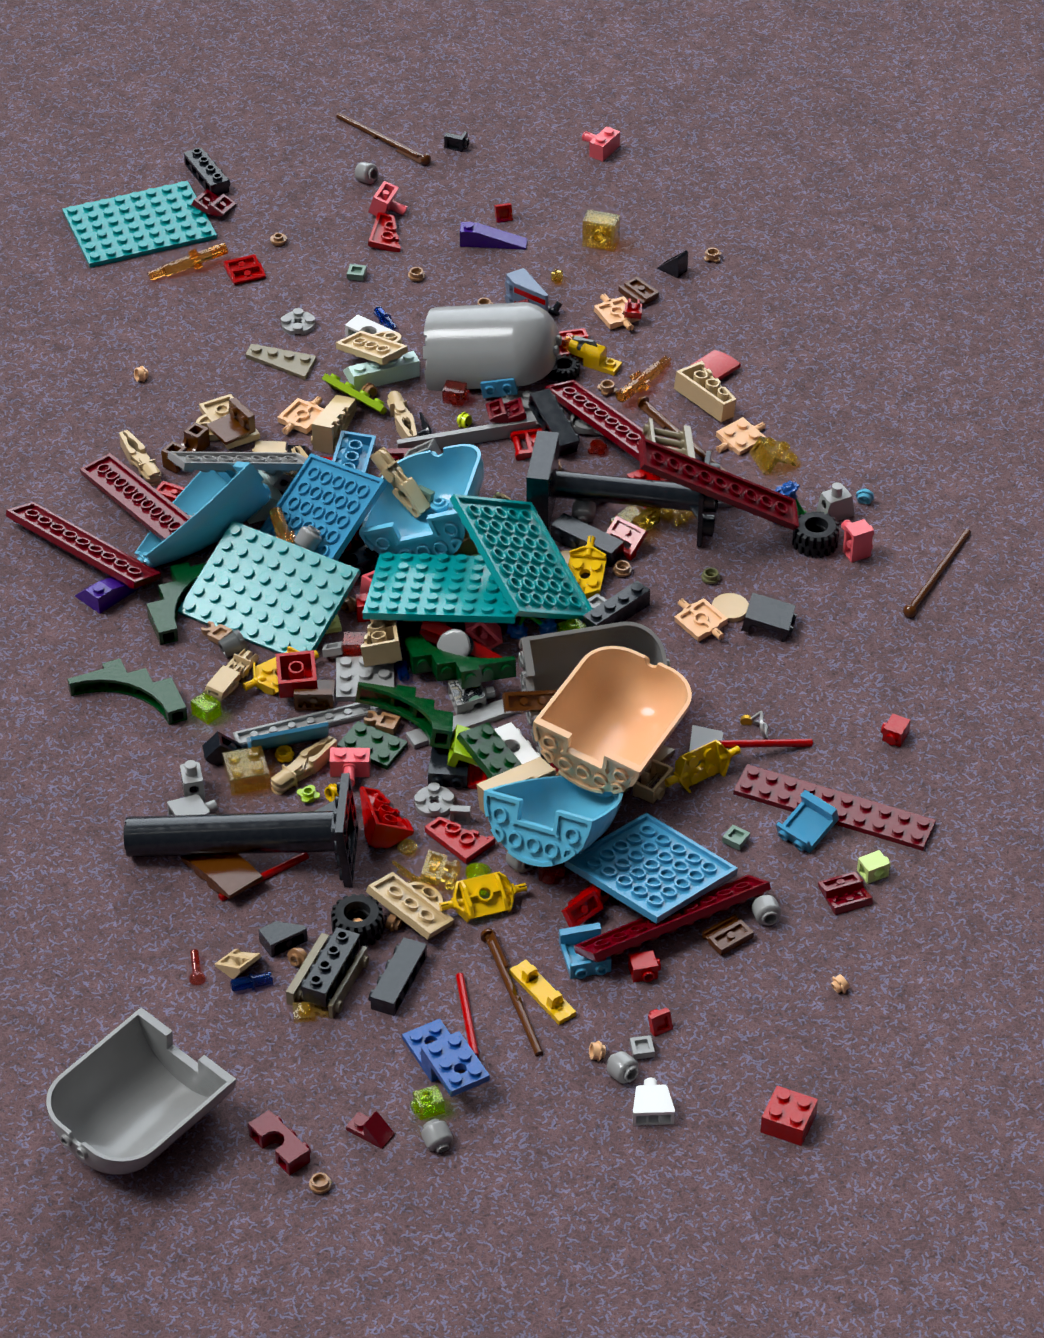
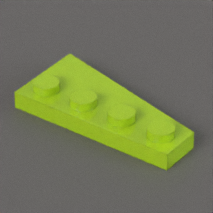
(362, 396)

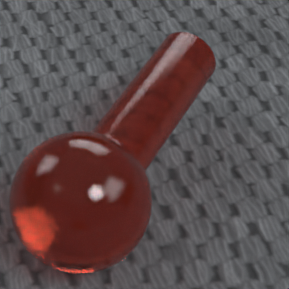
(196, 977)

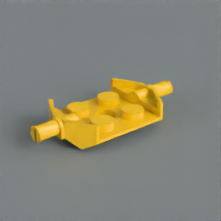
(588, 560)
(265, 675)
(714, 760)
(470, 905)

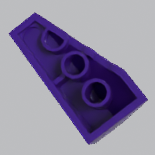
(484, 236)
(104, 594)

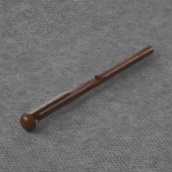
(402, 149)
(643, 403)
(910, 610)
(502, 964)

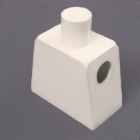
(652, 1104)

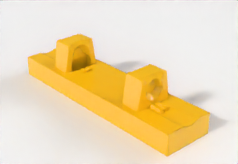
(542, 992)

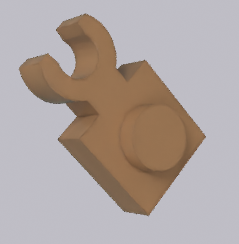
(216, 633)
(384, 722)

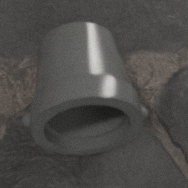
(232, 644)

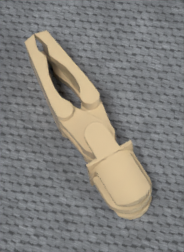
(403, 418)
(137, 456)
(405, 488)
(228, 676)
(306, 764)

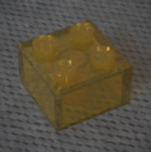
(601, 230)
(246, 770)

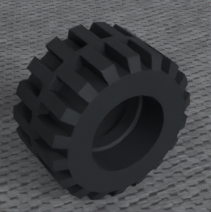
(816, 534)
(359, 907)

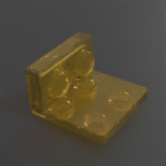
(769, 452)
(642, 518)

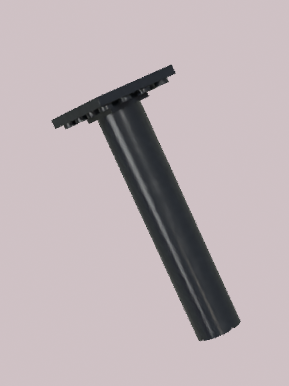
(252, 833)

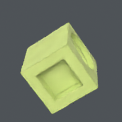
(873, 866)

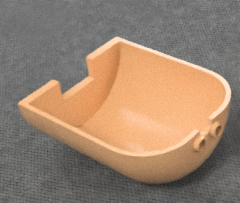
(611, 718)

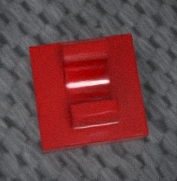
(503, 212)
(633, 310)
(660, 1021)

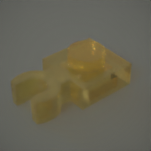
(307, 1011)

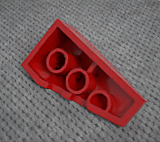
(381, 822)

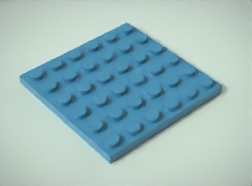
(329, 499)
(651, 867)

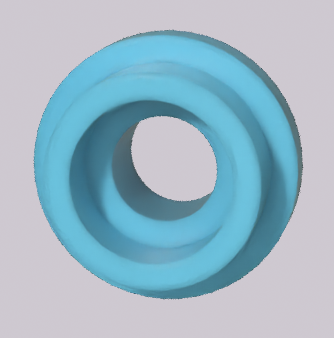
(864, 496)
(439, 505)

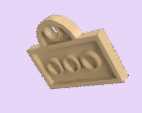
(374, 347)
(216, 409)
(412, 904)

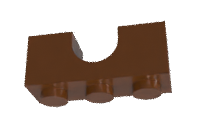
(195, 440)

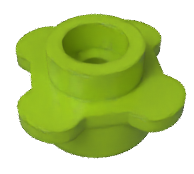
(308, 794)

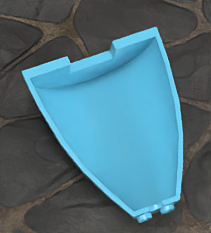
(216, 502)
(548, 818)

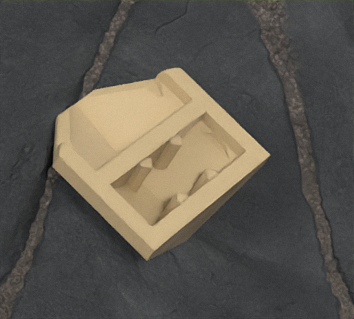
(237, 962)

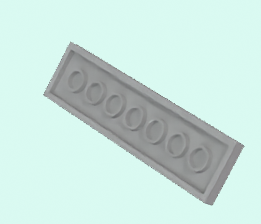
(225, 460)

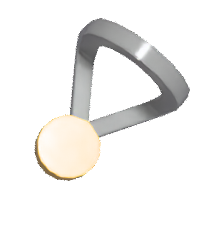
(748, 720)

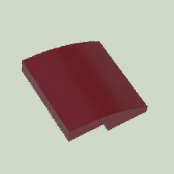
(212, 204)
(506, 412)
(845, 892)

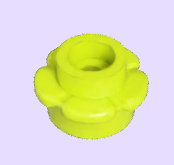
(464, 418)

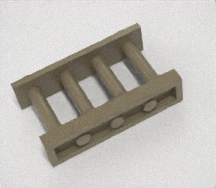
(684, 438)
(335, 1005)

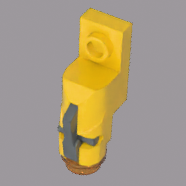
(593, 354)

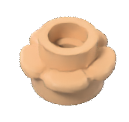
(141, 374)
(839, 984)
(597, 1051)

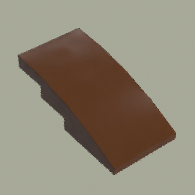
(224, 873)

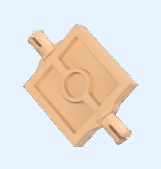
(612, 312)
(300, 415)
(739, 436)
(701, 619)

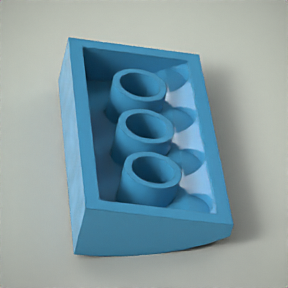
(355, 450)
(289, 736)

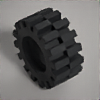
(570, 373)

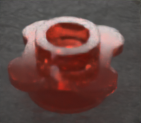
(597, 447)

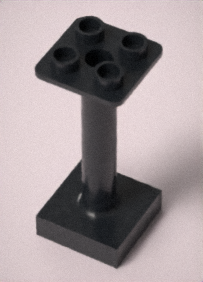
(547, 483)

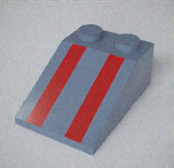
(521, 286)

